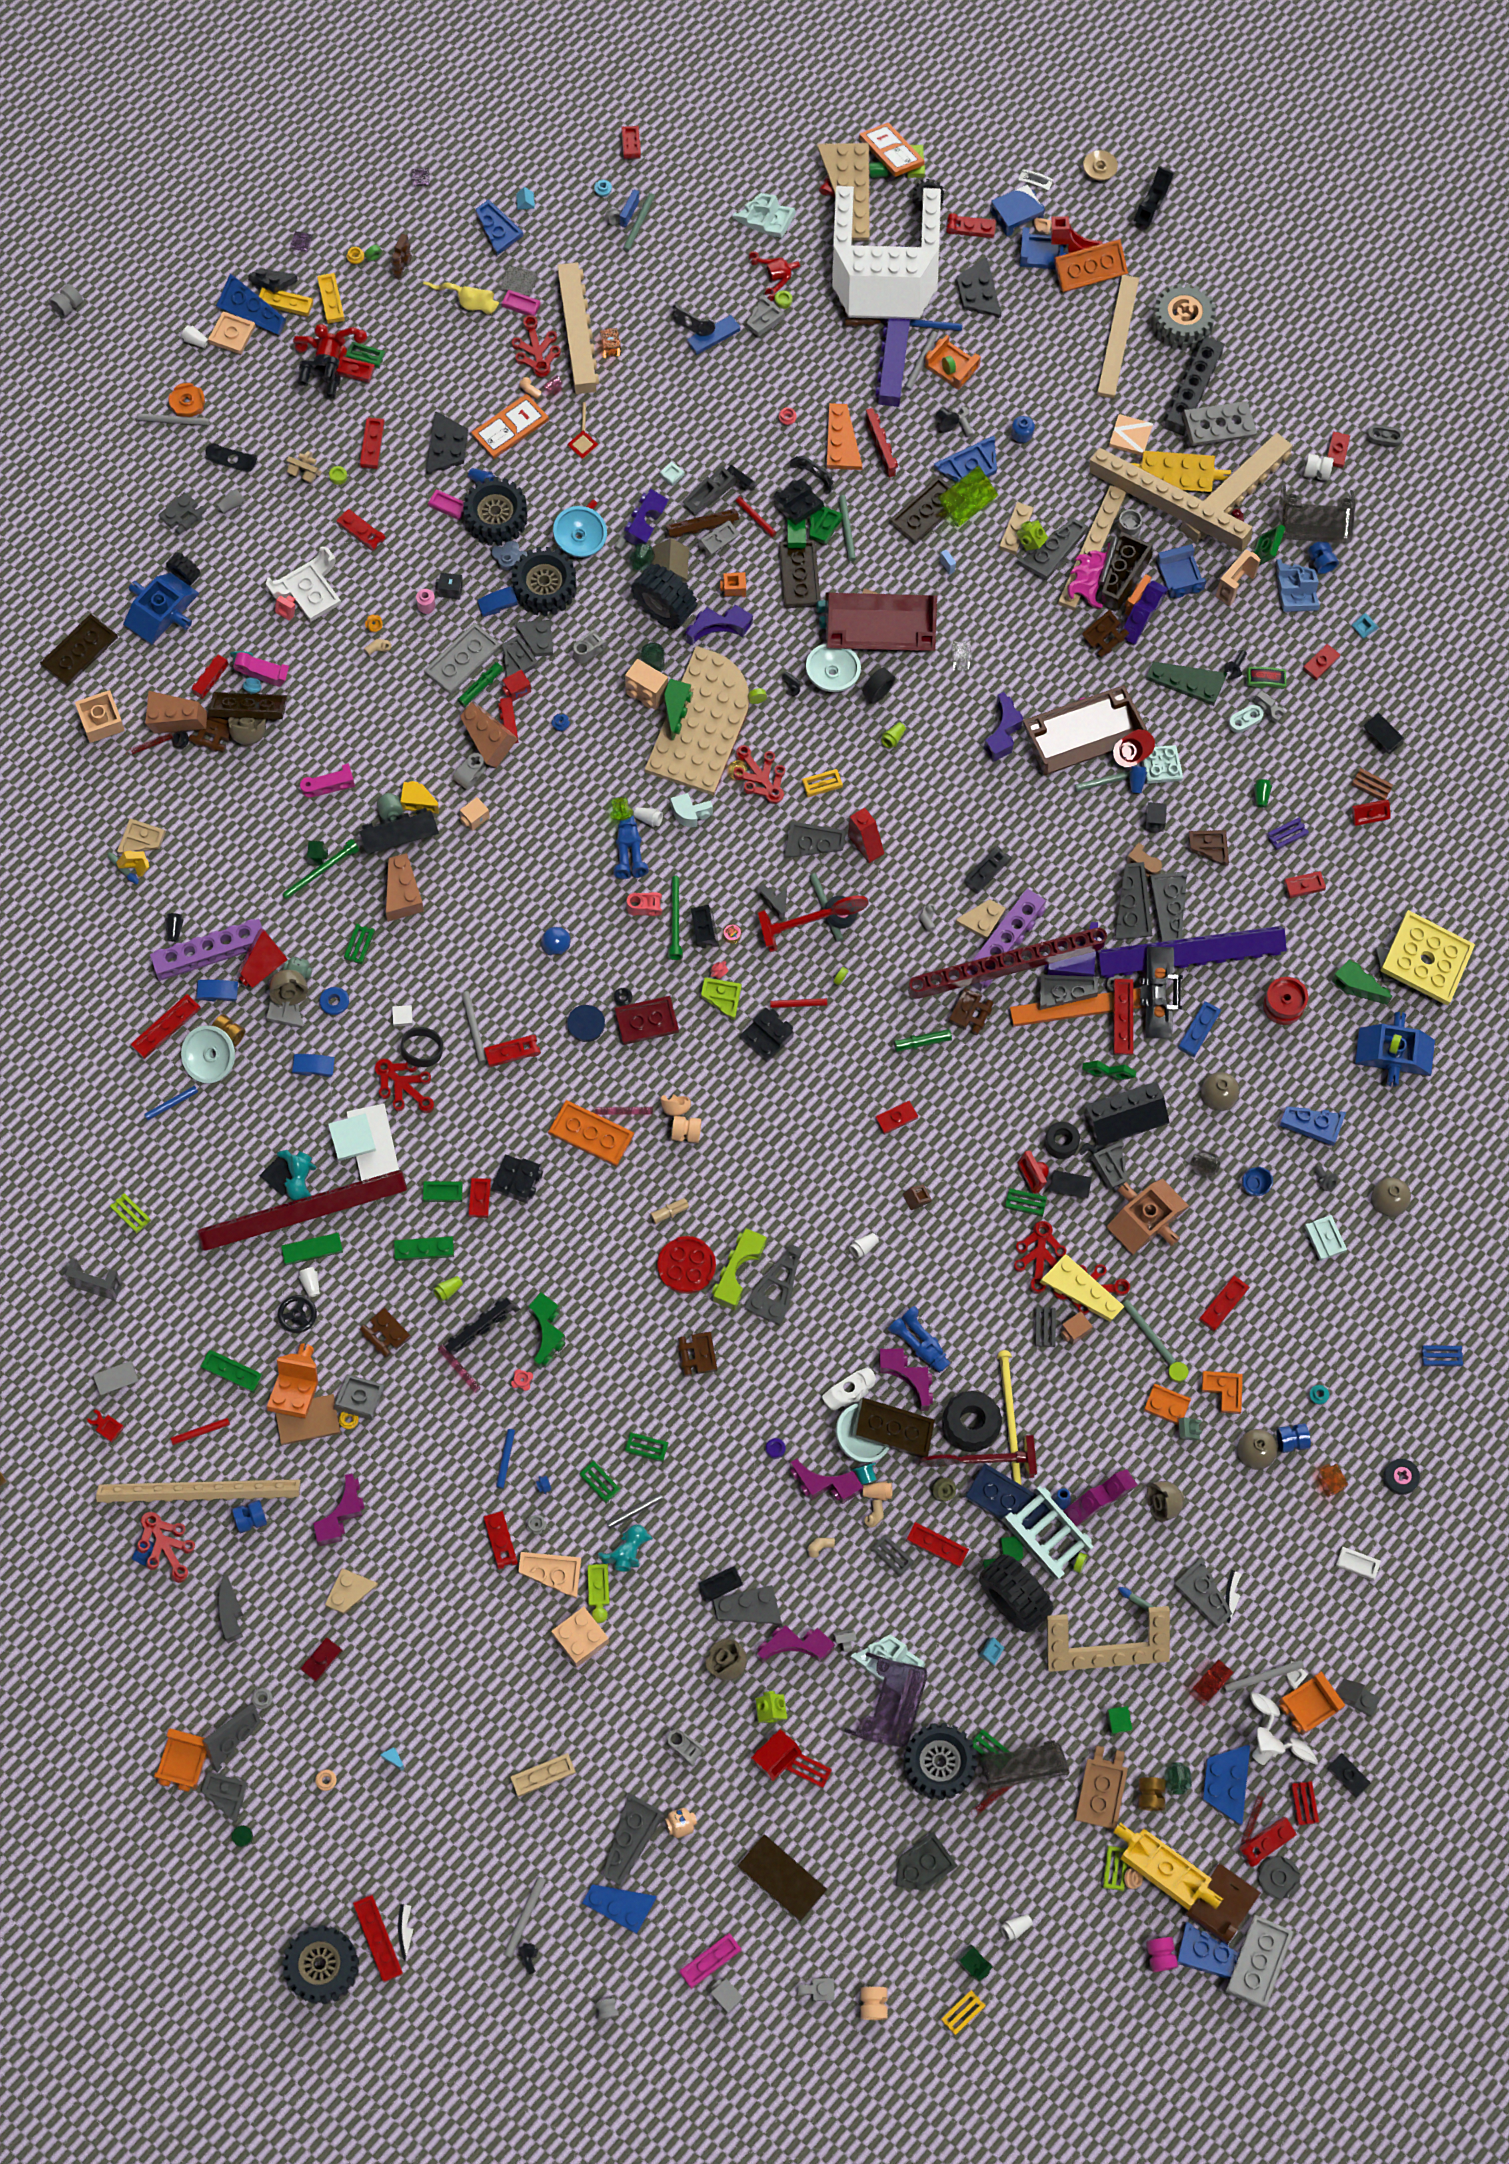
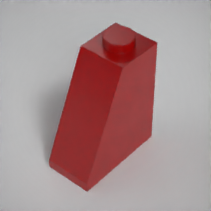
(865, 835)
(260, 959)

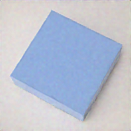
(947, 561)

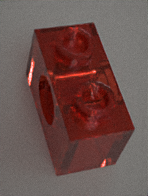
(1211, 1682)

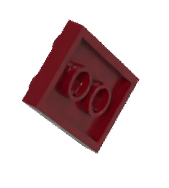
(646, 1020)

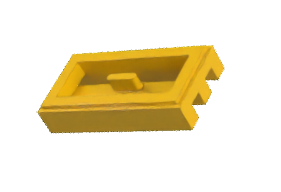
(810, 793)
(976, 1999)

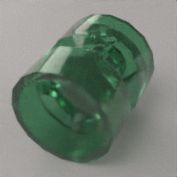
(653, 655)

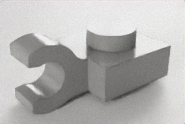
(1268, 706)
(820, 1989)

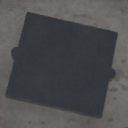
(276, 1175)

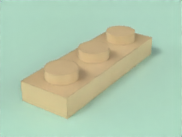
(1010, 541)
(543, 1775)

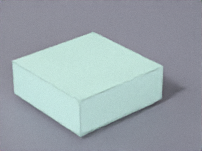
(671, 474)

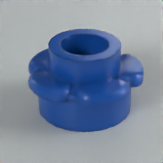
(560, 726)
(543, 1484)

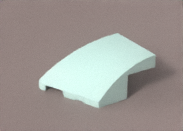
(766, 215)
(889, 1647)

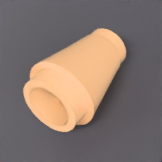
(878, 1490)

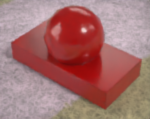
(1033, 1171)

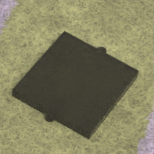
(519, 280)

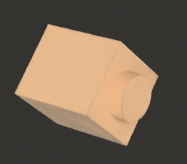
(474, 814)

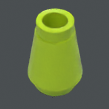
(893, 735)
(447, 1288)

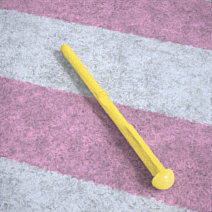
(1004, 1357)

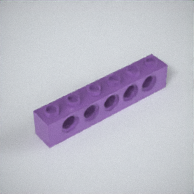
(1028, 902)
(203, 957)

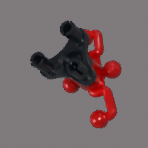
(327, 356)

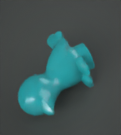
(299, 1167)
(625, 1555)

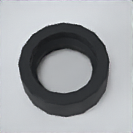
(878, 685)

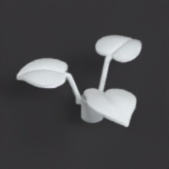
(1269, 1744)

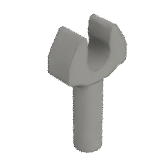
(963, 420)

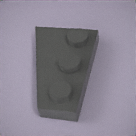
(1200, 1590)

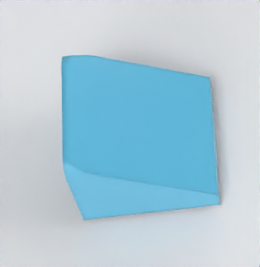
(1365, 625)
(393, 1758)

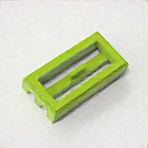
(119, 1201)
(1113, 1886)

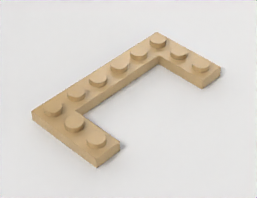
(1063, 1658)

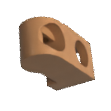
(1151, 864)

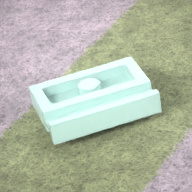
(1325, 1238)

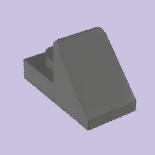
(775, 903)
(1357, 1697)

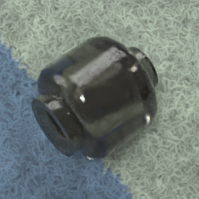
(1206, 1163)

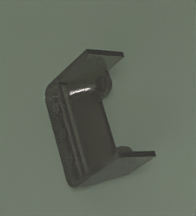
(1316, 522)
(1022, 1766)

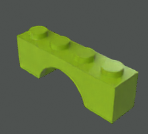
(749, 1248)

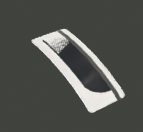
(1036, 178)

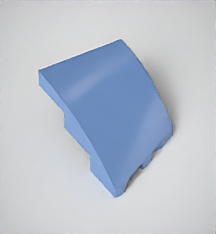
(1297, 587)

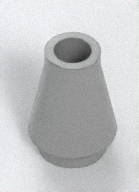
(231, 500)

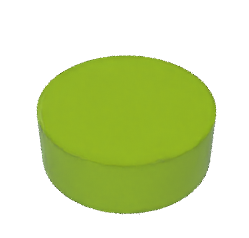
(783, 299)
(338, 475)
(757, 696)
(840, 976)
(1395, 1044)
(1178, 1372)
(1080, 1562)

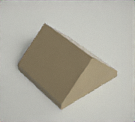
(673, 557)

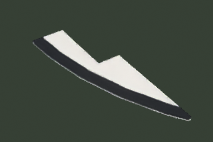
(1231, 1597)
(404, 1933)

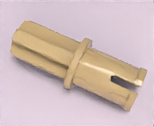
(669, 1210)

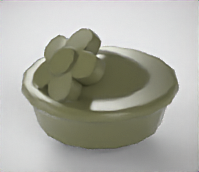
(944, 1489)

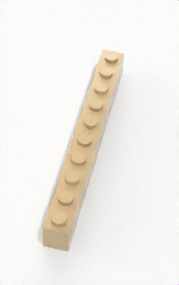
(1171, 499)

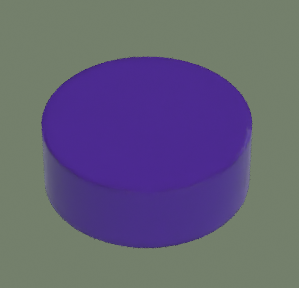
(775, 1448)

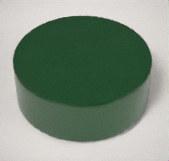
(242, 1836)

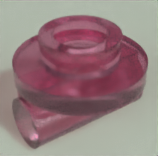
(554, 385)

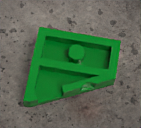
(824, 524)

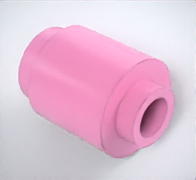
(425, 601)

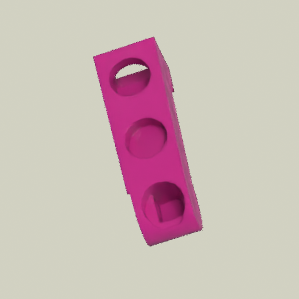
(261, 669)
(327, 783)

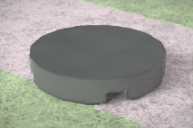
(1279, 1877)

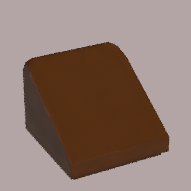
(917, 1197)

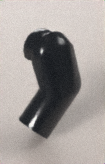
(794, 683)

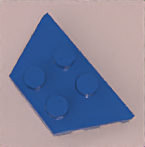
(962, 462)
(1226, 1782)

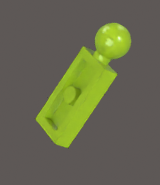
(598, 1591)

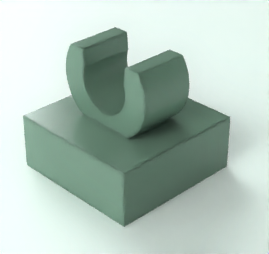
(1189, 1429)

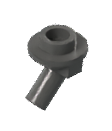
(1328, 1181)

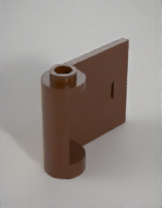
(1236, 1903)

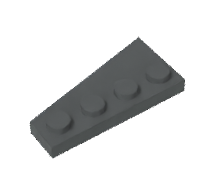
(1054, 550)
(1169, 903)
(1134, 909)

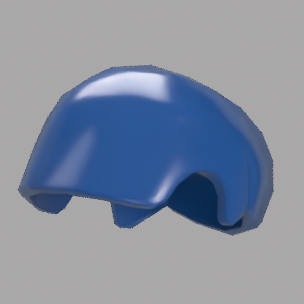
(555, 941)
(1257, 1181)

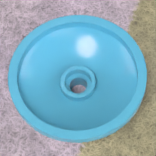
(582, 522)

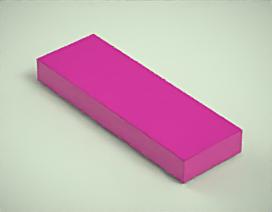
(710, 1960)

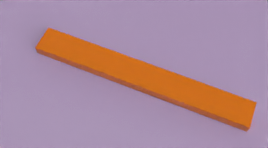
(1101, 1004)

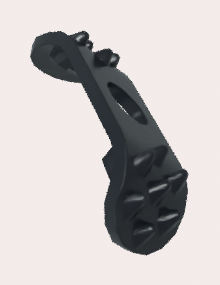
(699, 326)
(221, 454)
(805, 463)

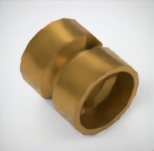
(234, 1030)
(1152, 1791)

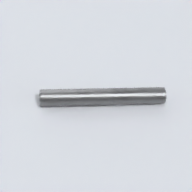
(1107, 565)
(634, 1511)

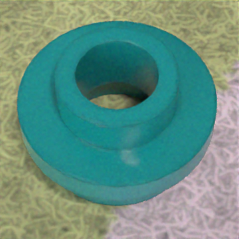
(1319, 1400)

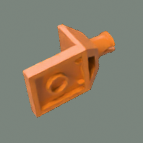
(295, 1383)

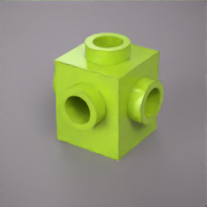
(1032, 535)
(771, 1707)

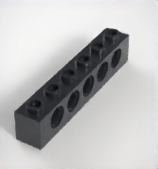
(1212, 350)

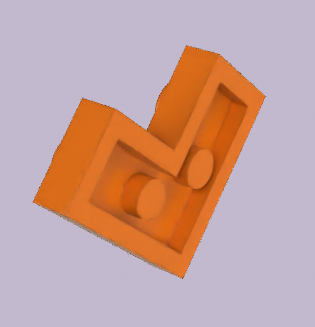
(1228, 1385)

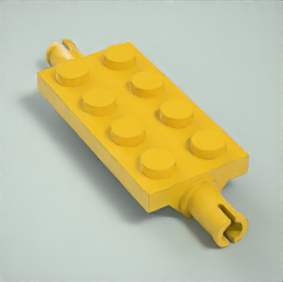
(1183, 470)
(1166, 1868)

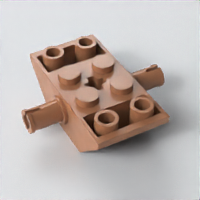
(1136, 1228)

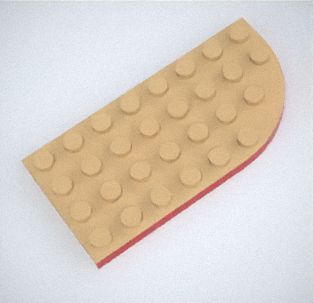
(710, 726)

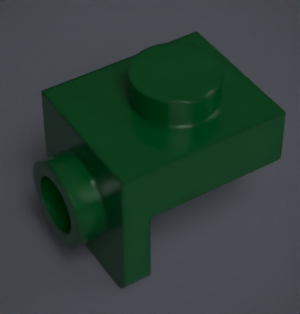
(974, 1963)

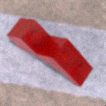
(1063, 233)

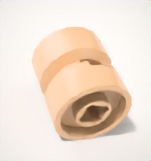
(686, 1129)
(873, 2003)

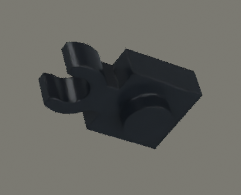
(744, 480)

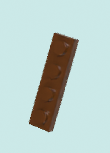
(708, 521)

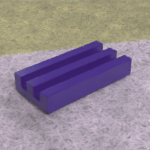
(1300, 826)

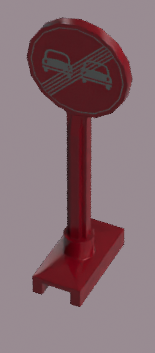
(1026, 1456)

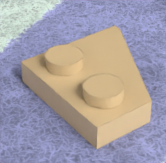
(141, 837)
(982, 918)
(348, 1590)

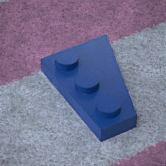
(1314, 1124)

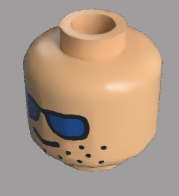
(680, 1822)

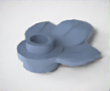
(507, 554)

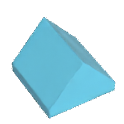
(525, 199)
(991, 1651)

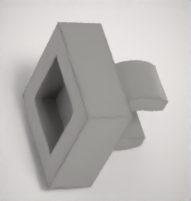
(844, 1638)

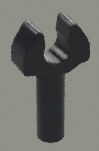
(1235, 666)
(1092, 1148)

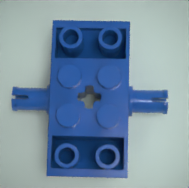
(159, 606)
(1413, 1055)

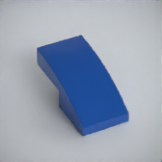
(497, 600)
(217, 989)
(313, 1064)

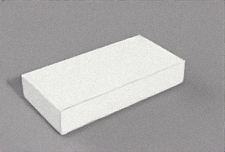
(1358, 1563)

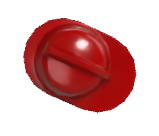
(1134, 748)

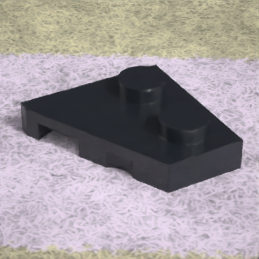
(272, 280)

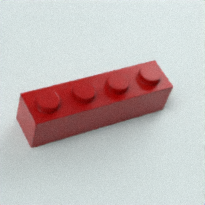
(210, 676)
(508, 715)

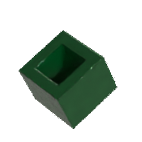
(316, 853)

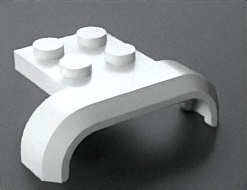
(309, 586)

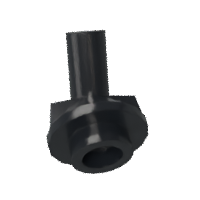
(527, 1952)

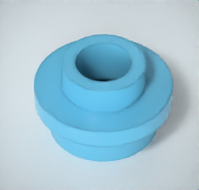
(603, 192)
(252, 685)

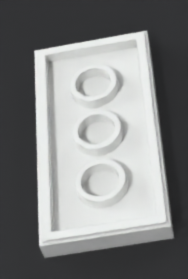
(384, 1158)

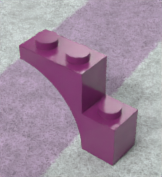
(895, 1363)
(812, 1484)
(1101, 1496)
(329, 1529)
(784, 1640)

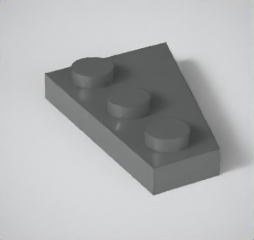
(813, 839)
(1062, 990)
(749, 1606)
(222, 1741)

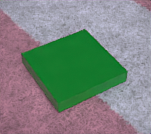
(1269, 543)

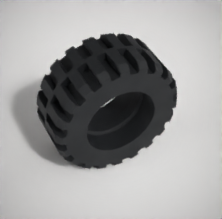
(1016, 1593)

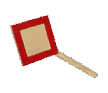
(583, 443)

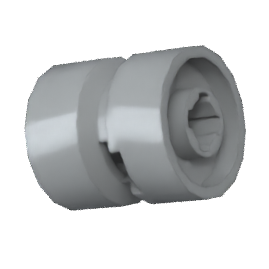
(68, 298)
(1130, 523)

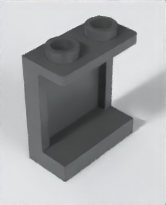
(105, 1288)

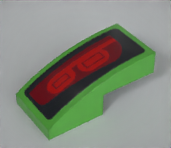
(1265, 676)

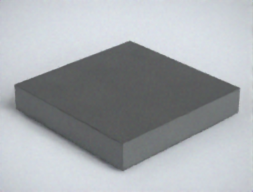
(359, 1397)

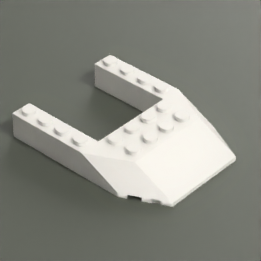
(885, 278)

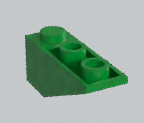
(675, 700)
(1356, 982)

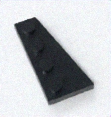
(482, 1325)

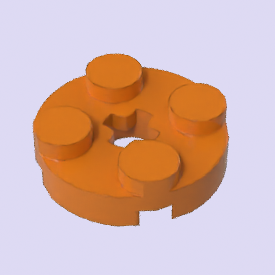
(188, 409)

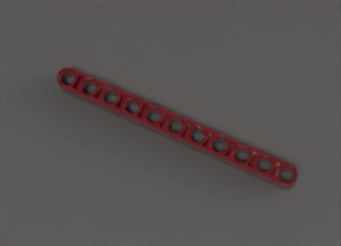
(1013, 956)
(301, 1210)

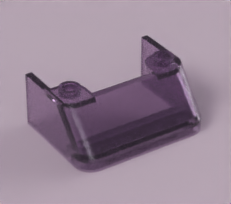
(896, 1704)

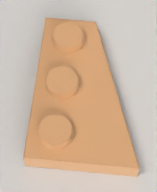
(553, 1571)

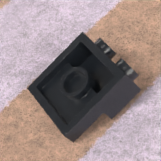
(797, 501)
(767, 1034)
(517, 1178)

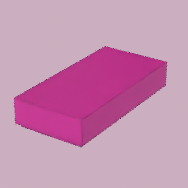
(521, 303)
(447, 504)

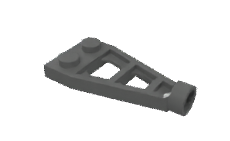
(766, 1307)

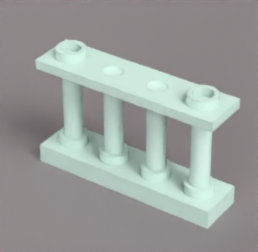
(1028, 1536)

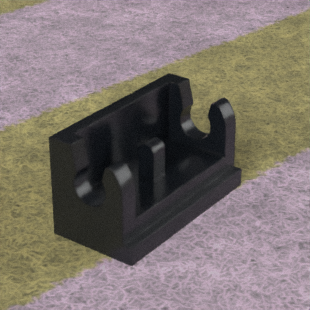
(1384, 733)
(704, 926)
(1070, 1184)

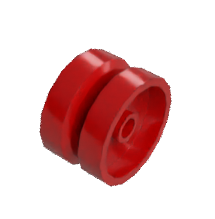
(1285, 1000)

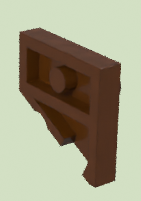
(1210, 844)

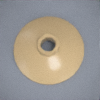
(1102, 160)

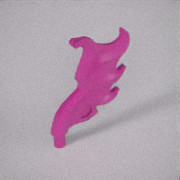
(1088, 576)

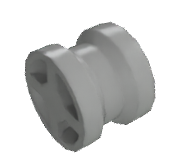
(607, 2009)

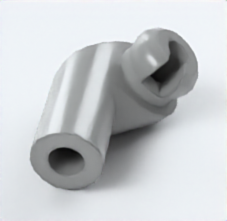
(926, 916)

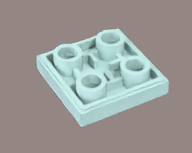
(1163, 765)
(352, 1137)

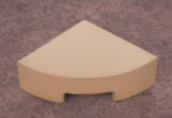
(1042, 226)

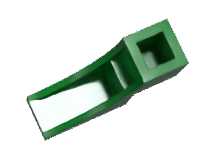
(553, 1340)

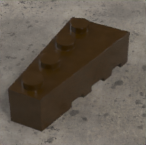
(1126, 568)

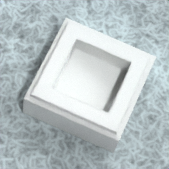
(402, 1015)

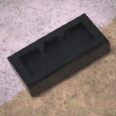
(720, 1584)
(1349, 1775)

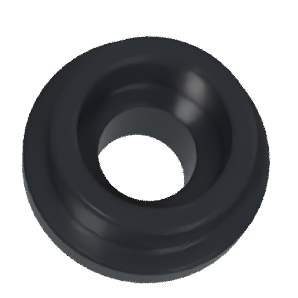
(180, 739)
(623, 991)

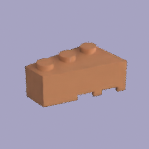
(173, 713)
(488, 734)
(402, 890)

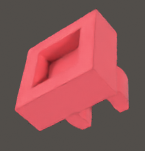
(285, 607)

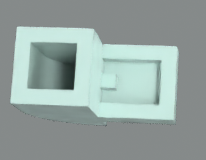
(688, 814)

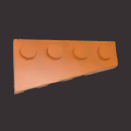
(842, 444)

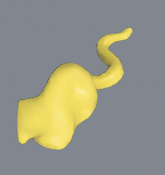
(470, 297)

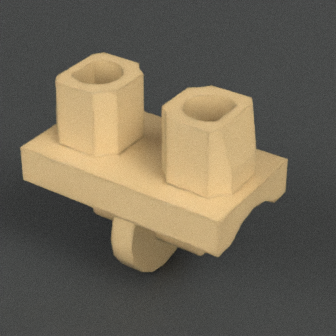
(310, 471)

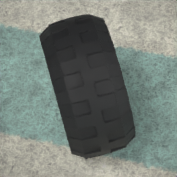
(975, 1403)

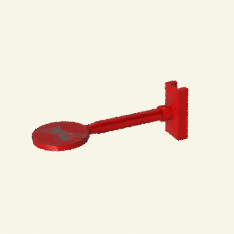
(842, 907)

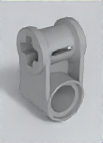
(591, 645)
(468, 773)
(686, 1747)

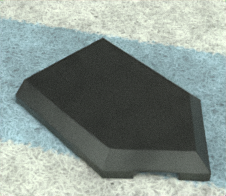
(924, 1864)

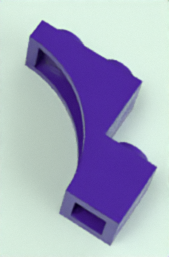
(1143, 610)
(734, 621)
(1001, 742)

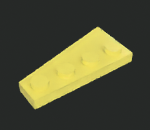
(1077, 1284)

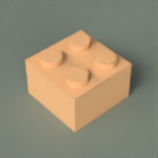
(645, 684)
(99, 716)
(580, 1637)

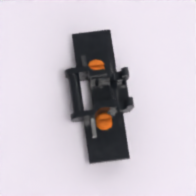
(1153, 992)

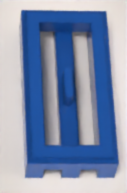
(629, 208)
(1459, 1355)

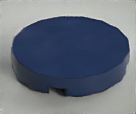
(586, 1023)

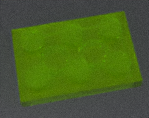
(968, 496)

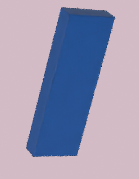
(723, 330)
(1199, 1029)

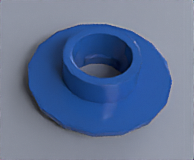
(334, 992)

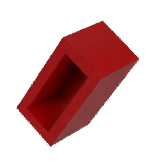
(776, 1755)

